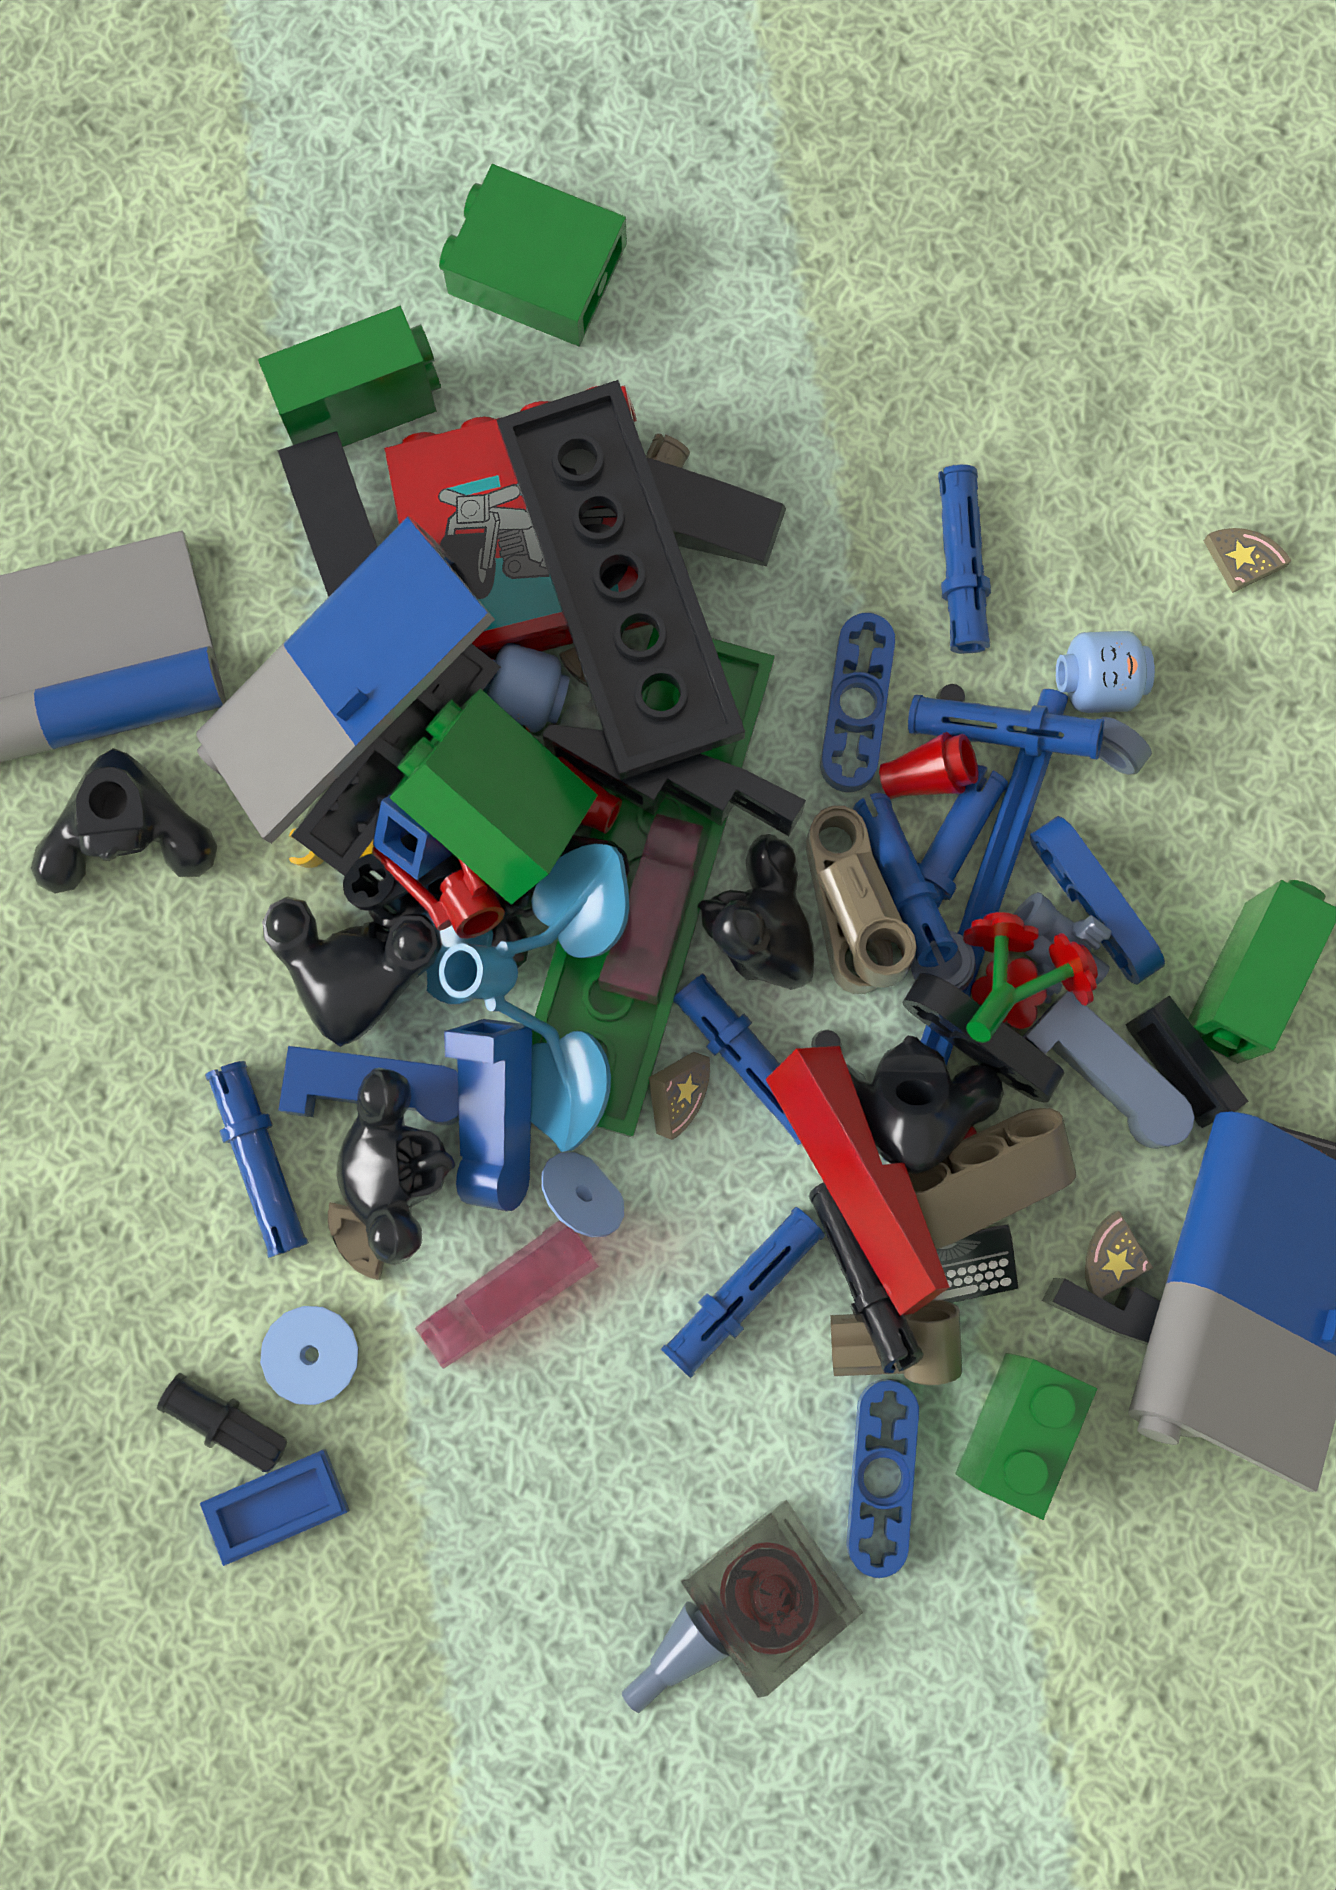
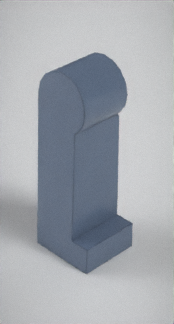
(1154, 1107)

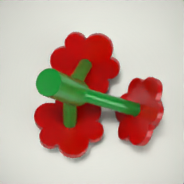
(1014, 989)

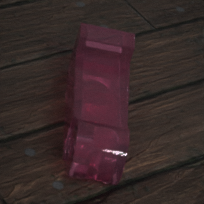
(656, 906)
(507, 1293)

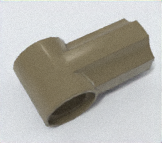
(867, 915)
(935, 1330)

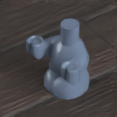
(1042, 914)

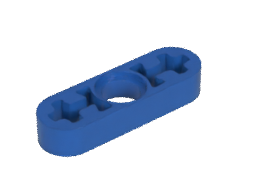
(880, 661)
(1087, 881)
(862, 1526)

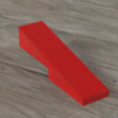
(873, 1197)

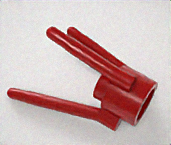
(465, 904)

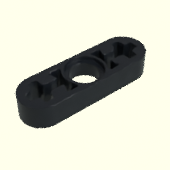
(1007, 1053)

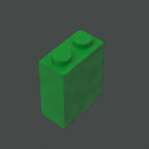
(533, 254)
(354, 379)
(492, 795)
(1263, 970)
(1025, 1434)

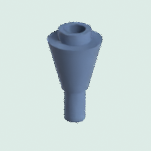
(682, 1653)

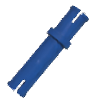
(965, 578)
(1080, 737)
(961, 831)
(912, 895)
(733, 1040)
(256, 1158)
(703, 1336)

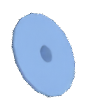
(582, 1195)
(285, 1359)

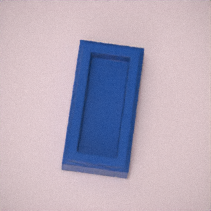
(274, 1507)

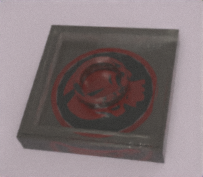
(771, 1598)

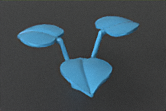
(587, 911)

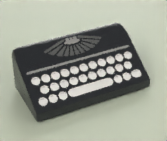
(979, 1265)

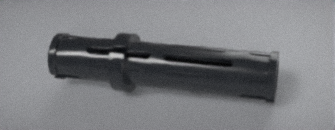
(872, 1305)

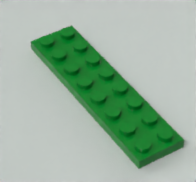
(571, 993)

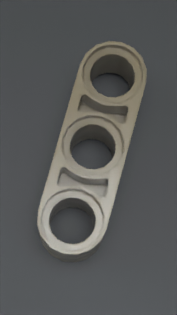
(819, 860)
(995, 1175)

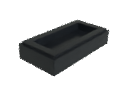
(1186, 1061)

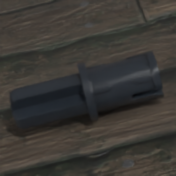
(222, 1423)

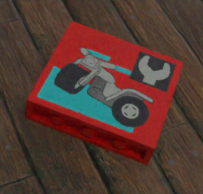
(471, 504)

